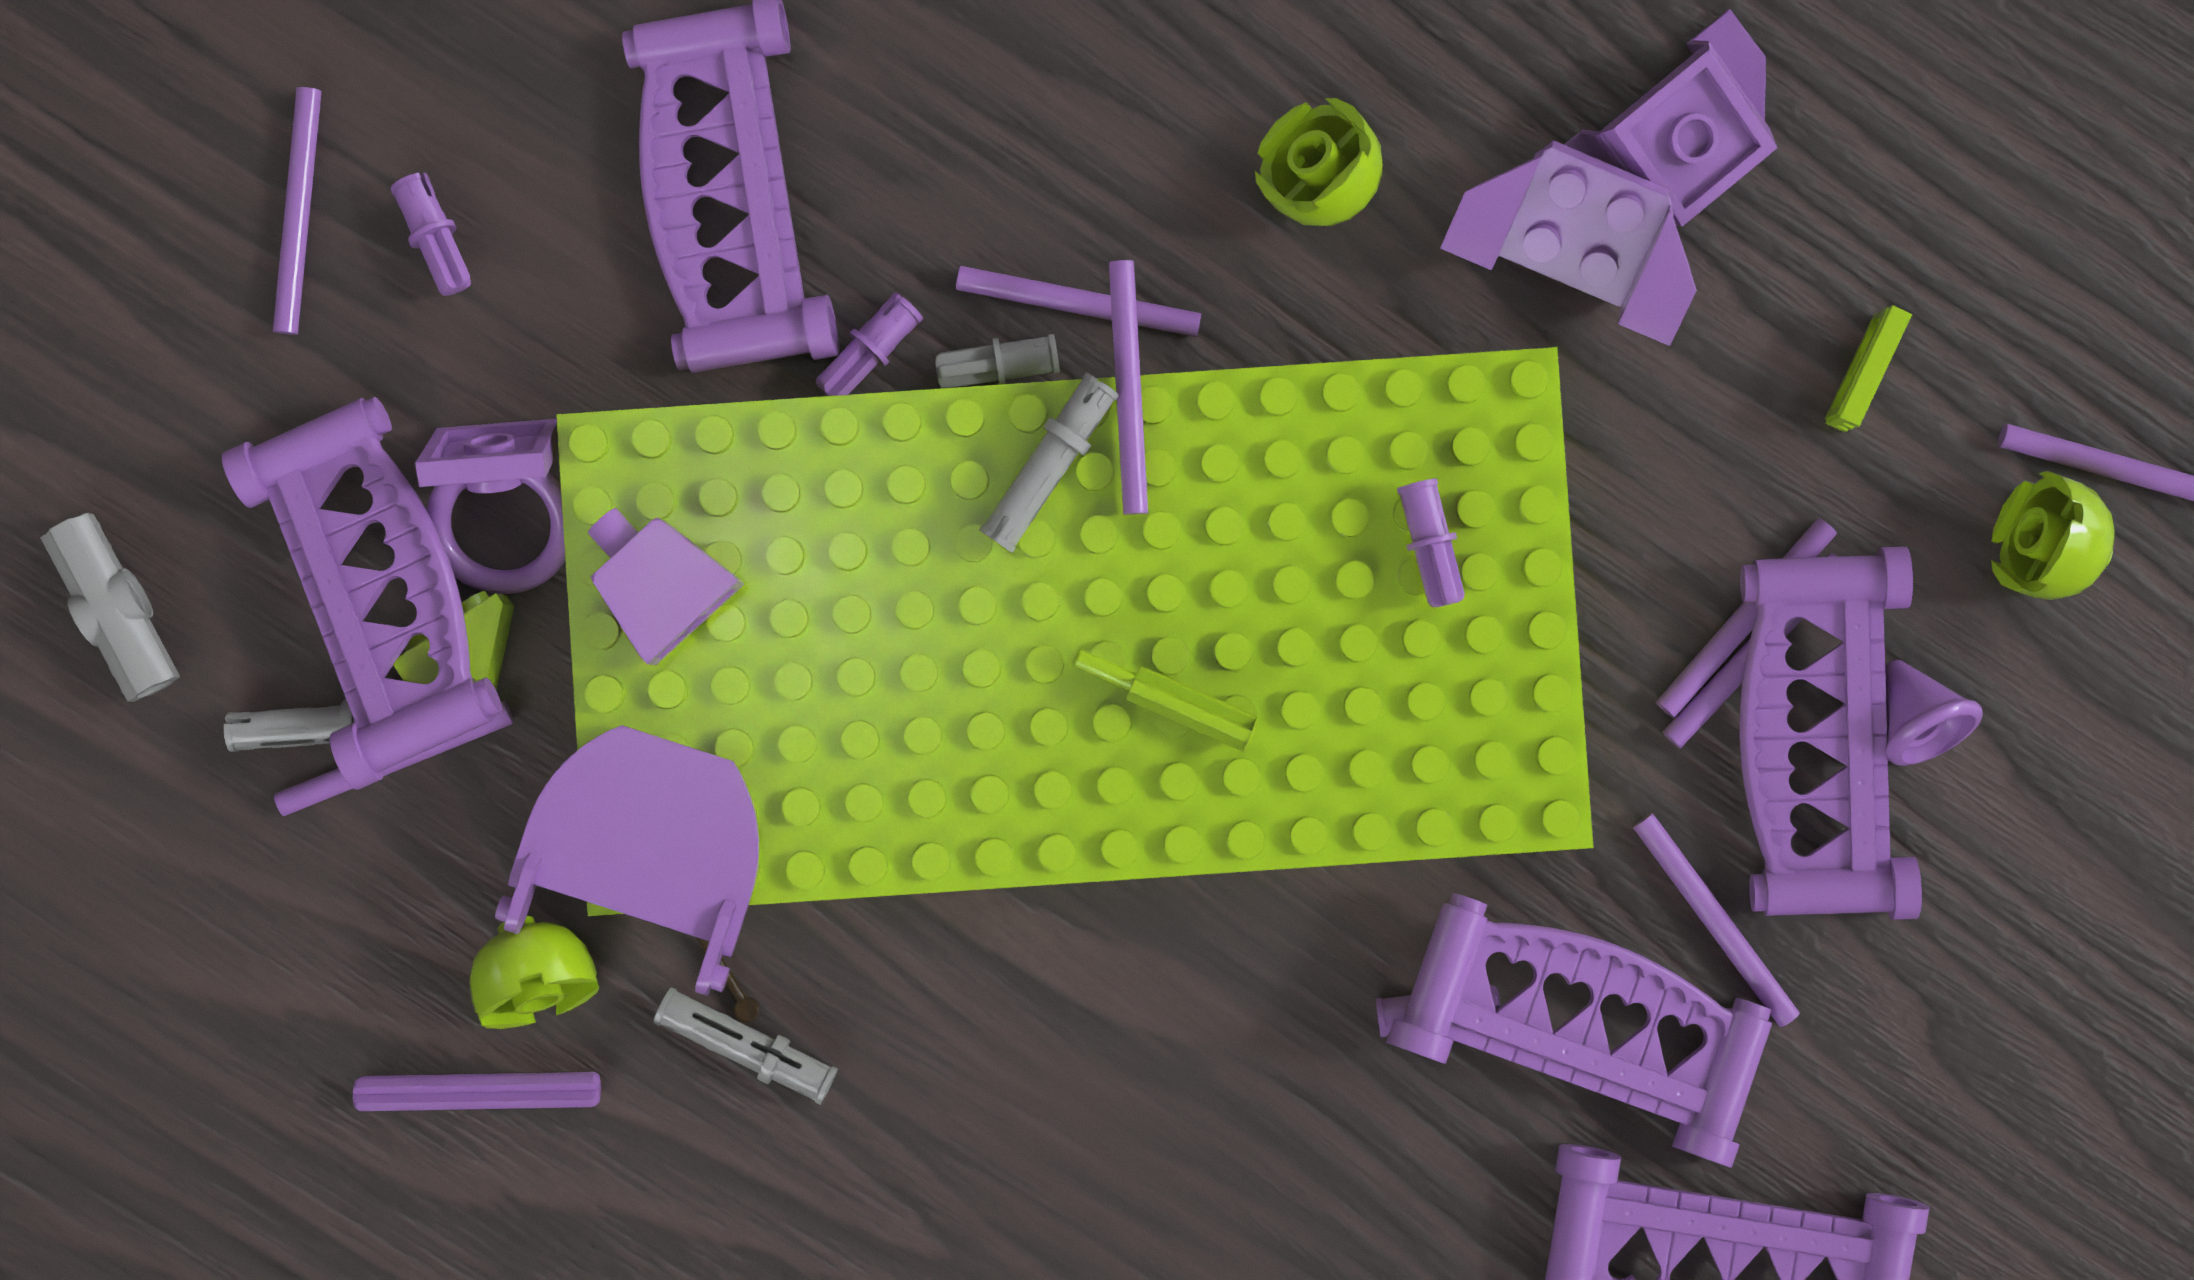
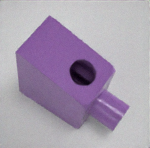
(657, 583)

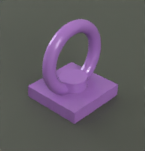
(493, 461)

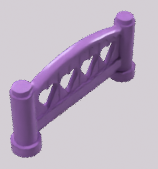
(771, 313)
(390, 715)
(1854, 867)
(1456, 1004)
(1602, 1213)

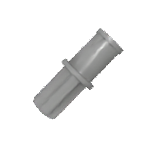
(997, 362)

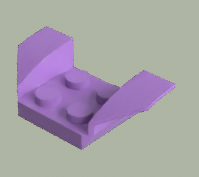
(1697, 124)
(1583, 229)

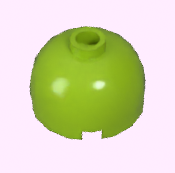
(1320, 163)
(2052, 538)
(529, 974)

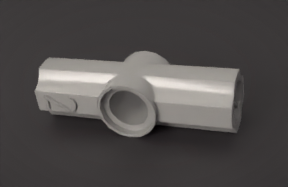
(110, 607)

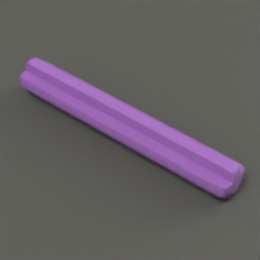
(477, 1091)

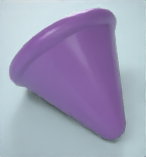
(1924, 716)

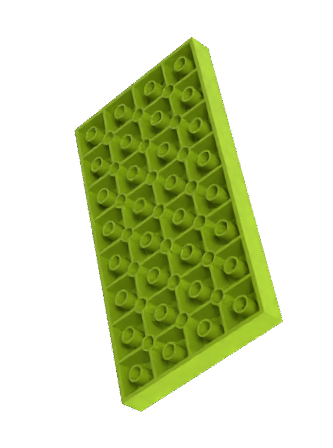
(917, 682)

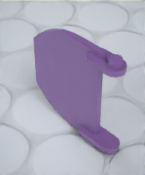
(645, 835)

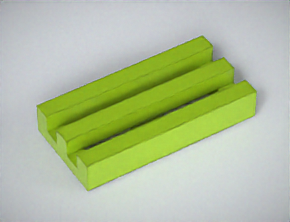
(1867, 368)

